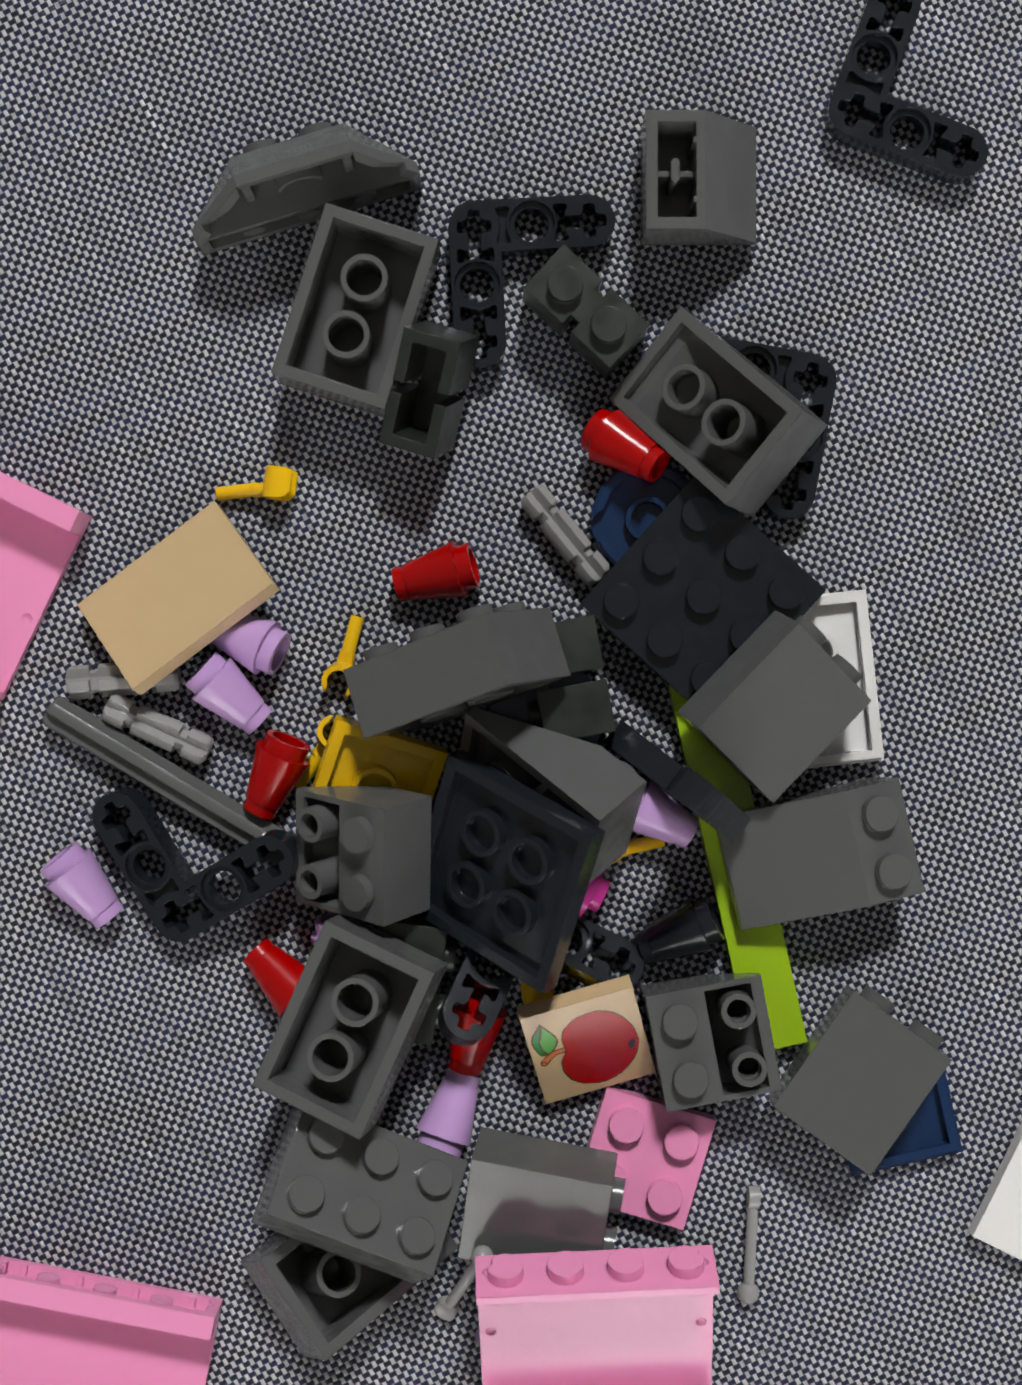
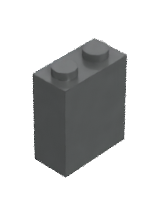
(776, 703)
(861, 1077)
(539, 1196)

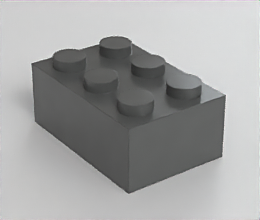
(352, 308)
(455, 668)
(350, 1025)
(362, 1199)

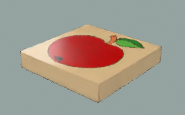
(586, 1039)

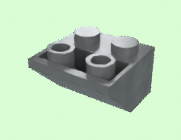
(697, 179)
(364, 851)
(710, 1039)

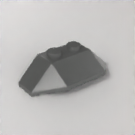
(291, 180)

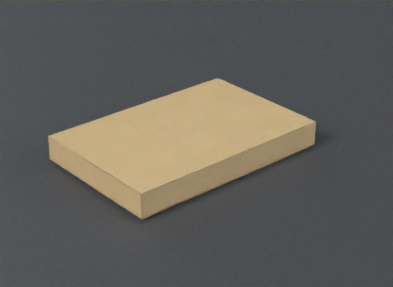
(177, 598)

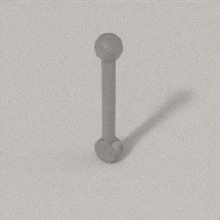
(747, 1290)
(448, 1306)

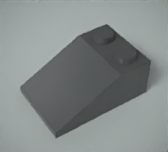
(717, 413)
(563, 770)
(822, 854)
(323, 1295)

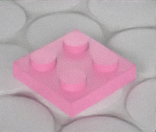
(656, 1152)

